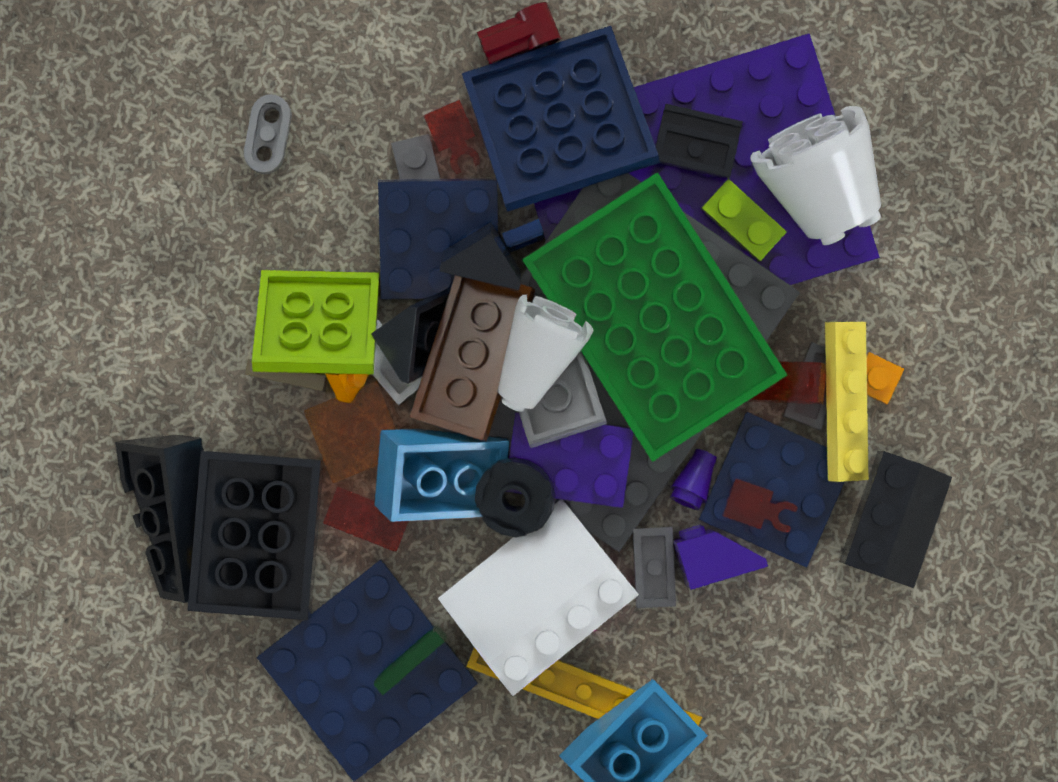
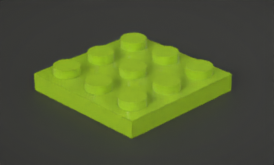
(316, 322)

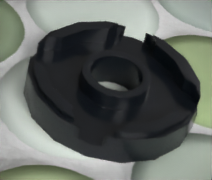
(524, 477)

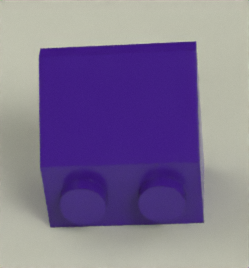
(711, 557)

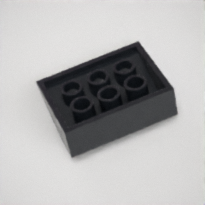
(255, 535)

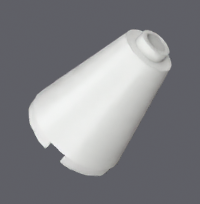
(539, 350)

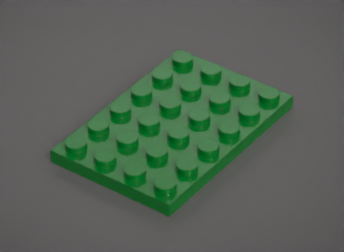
(662, 316)

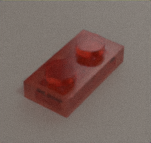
(802, 384)
(360, 518)

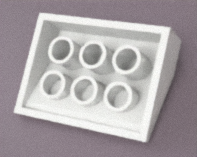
(537, 598)

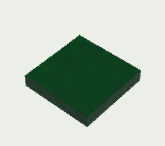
(410, 659)

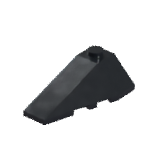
(165, 484)

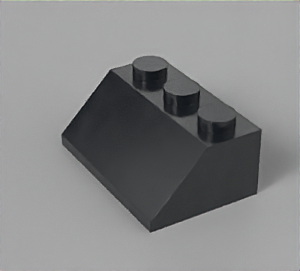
(895, 518)

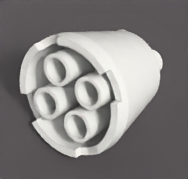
(824, 173)

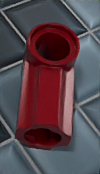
(524, 32)

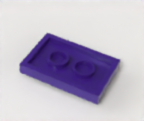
(581, 466)

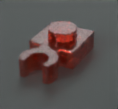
(450, 129)
(752, 505)

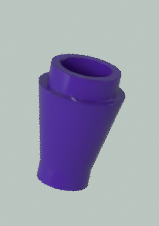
(694, 481)

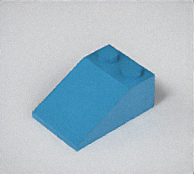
(432, 473)
(635, 740)

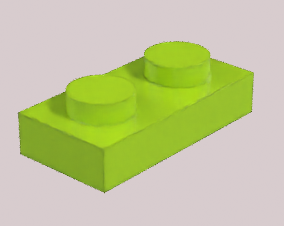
(743, 220)

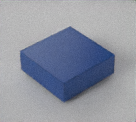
(523, 235)

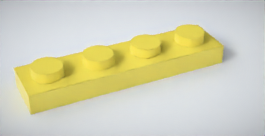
(846, 401)

